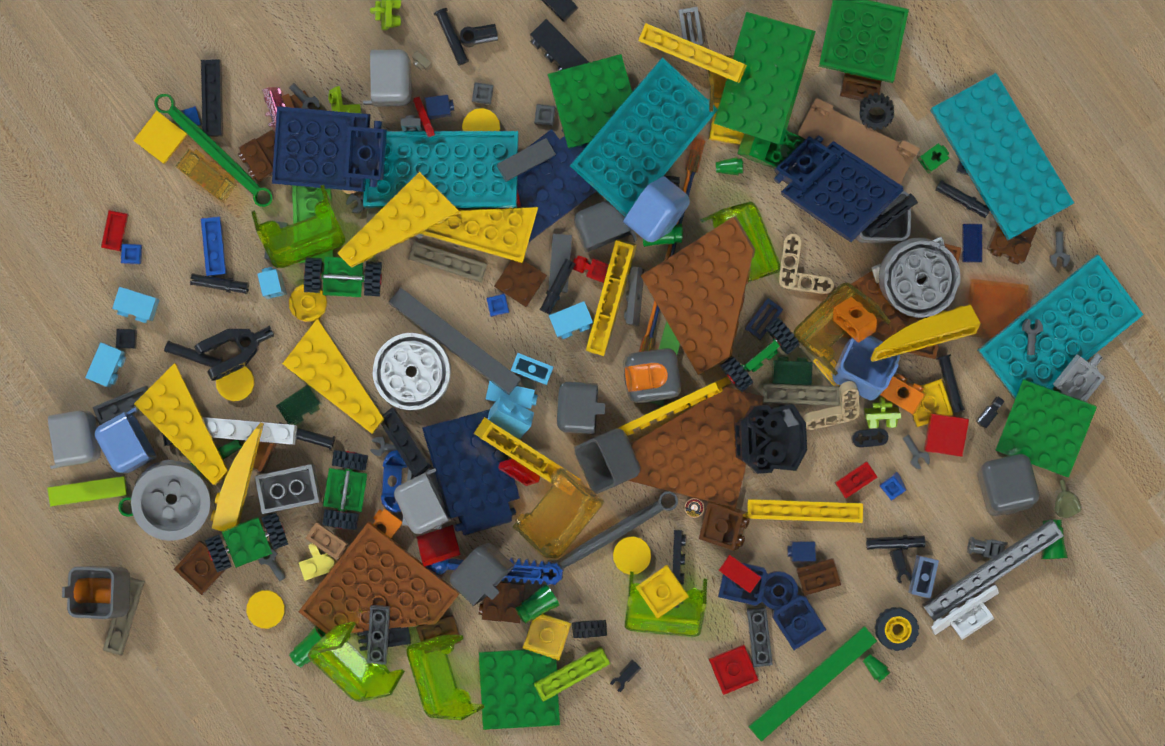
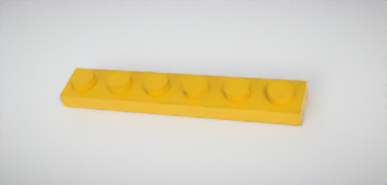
(692, 53)
(805, 510)

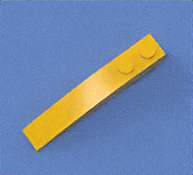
(611, 296)
(929, 332)
(517, 449)
(235, 487)

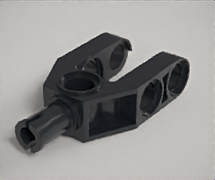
(239, 361)

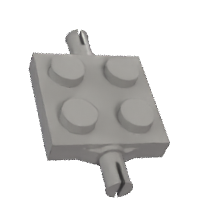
(1080, 378)

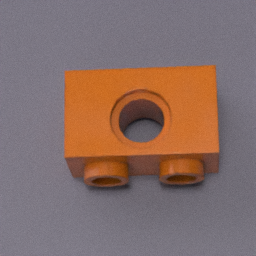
(854, 319)
(909, 403)
(390, 521)

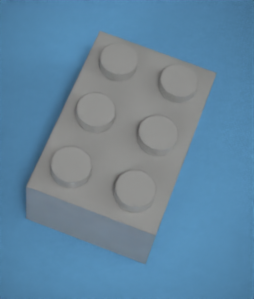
(288, 488)

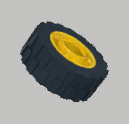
(888, 620)

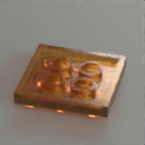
(996, 305)

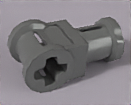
(989, 548)

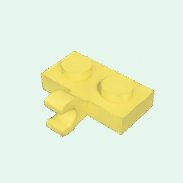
(317, 565)

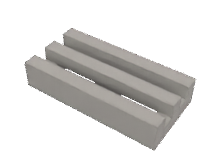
(697, 21)

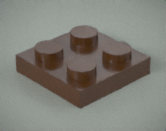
(520, 281)
(198, 568)

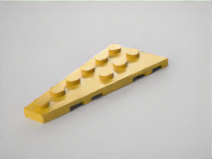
(403, 217)
(489, 230)
(327, 371)
(676, 406)
(179, 419)

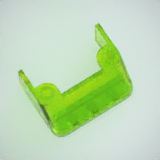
(304, 238)
(765, 259)
(678, 621)
(350, 669)
(436, 680)

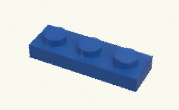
(213, 246)

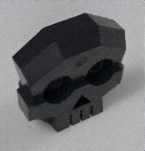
(786, 437)

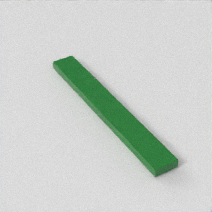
(812, 683)

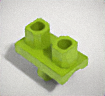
(383, 13)
(882, 410)

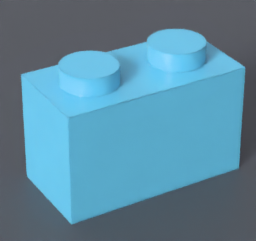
(271, 283)
(136, 304)
(570, 320)
(105, 365)
(532, 369)
(511, 417)

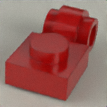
(596, 271)

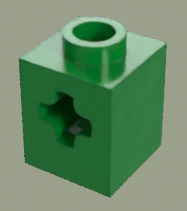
(930, 165)

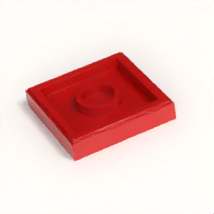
(946, 434)
(438, 545)
(733, 669)

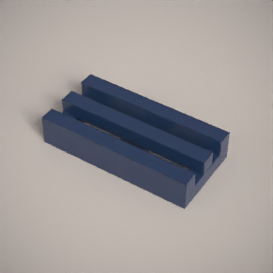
(773, 305)

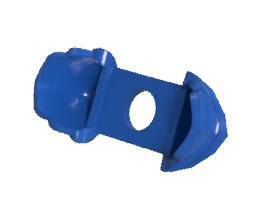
(393, 466)

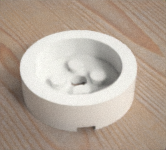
(431, 377)

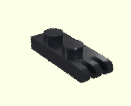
(397, 637)

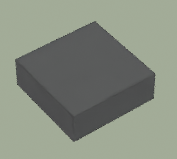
(482, 93)
(544, 115)

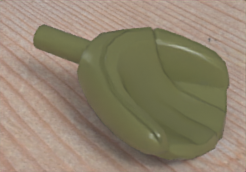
(1066, 503)

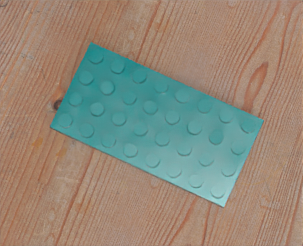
(643, 136)
(1002, 156)
(453, 162)
(1076, 320)

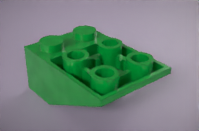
(768, 152)

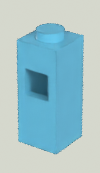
(521, 396)

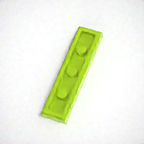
(87, 491)
(571, 673)

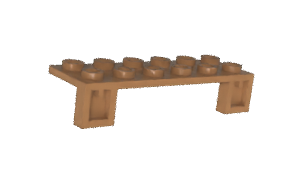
(869, 145)

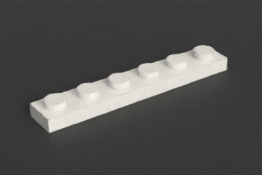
(243, 429)

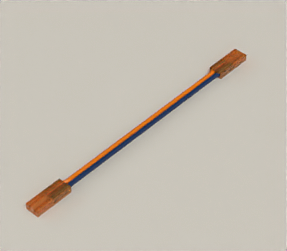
(692, 166)

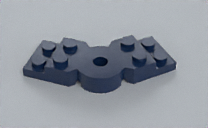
(790, 611)

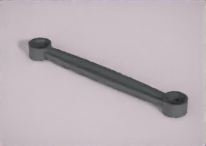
(613, 532)

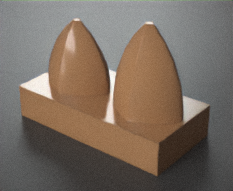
(326, 541)

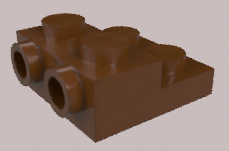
(259, 155)
(1015, 248)
(724, 526)
(504, 604)

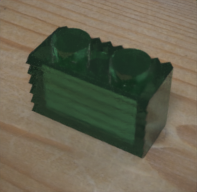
(792, 372)
(299, 405)

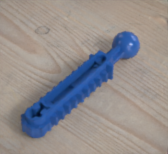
(521, 570)

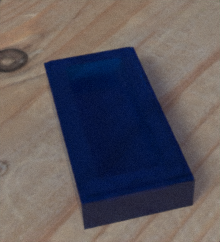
(971, 243)

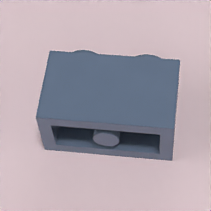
(923, 576)

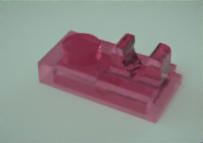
(273, 98)

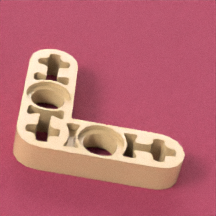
(797, 277)
(836, 414)

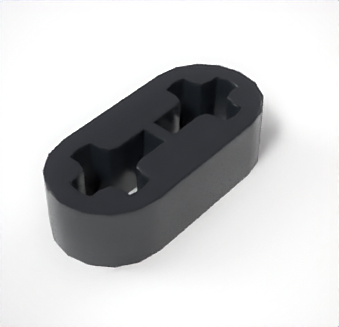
(869, 443)

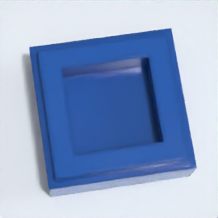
(131, 254)
(497, 305)

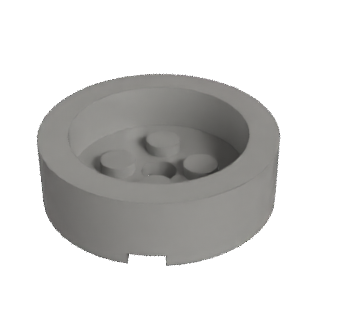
(900, 272)
(168, 519)

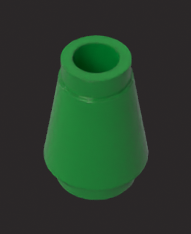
(730, 166)
(876, 668)

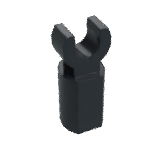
(990, 412)
(899, 564)
(626, 674)

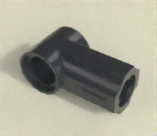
(481, 35)

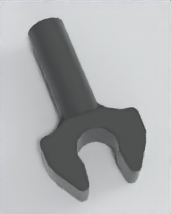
(303, 97)
(359, 199)
(1059, 251)
(1032, 334)
(384, 446)
(915, 452)
(273, 565)

